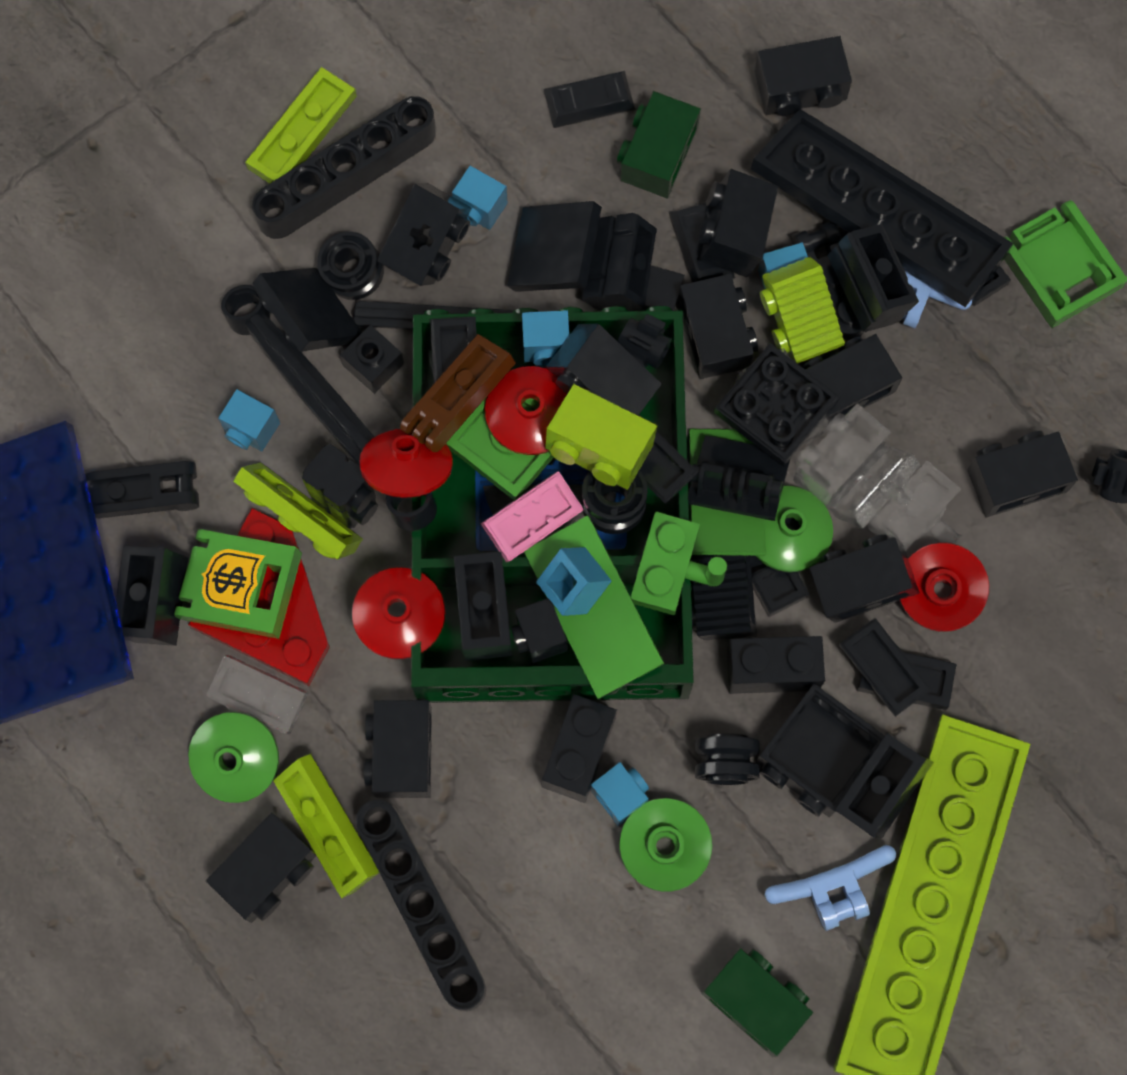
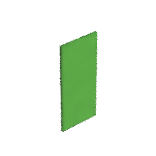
(721, 530)
(612, 636)

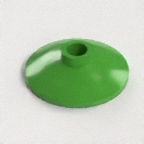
(800, 548)
(250, 744)
(672, 821)

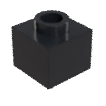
(374, 371)
(539, 631)

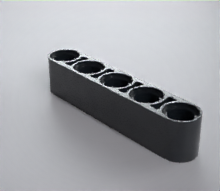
(352, 149)
(405, 887)

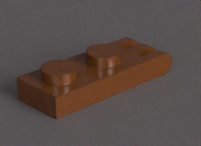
(457, 393)

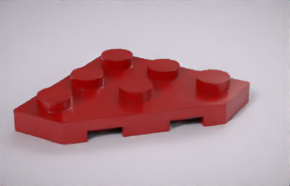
(302, 637)

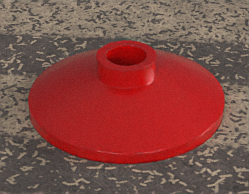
(513, 425)
(403, 466)
(964, 575)
(392, 635)

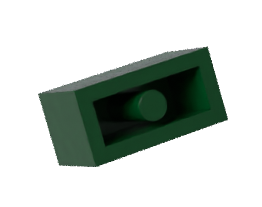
(659, 144)
(758, 1001)

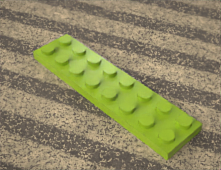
(933, 903)

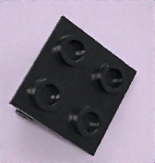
(737, 479)

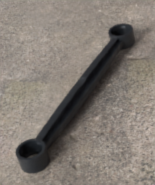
(314, 391)

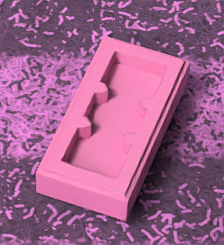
(532, 516)

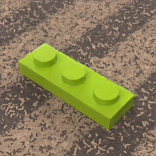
(302, 126)
(297, 511)
(326, 826)

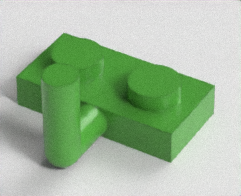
(668, 564)

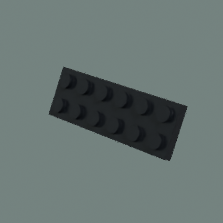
(864, 191)

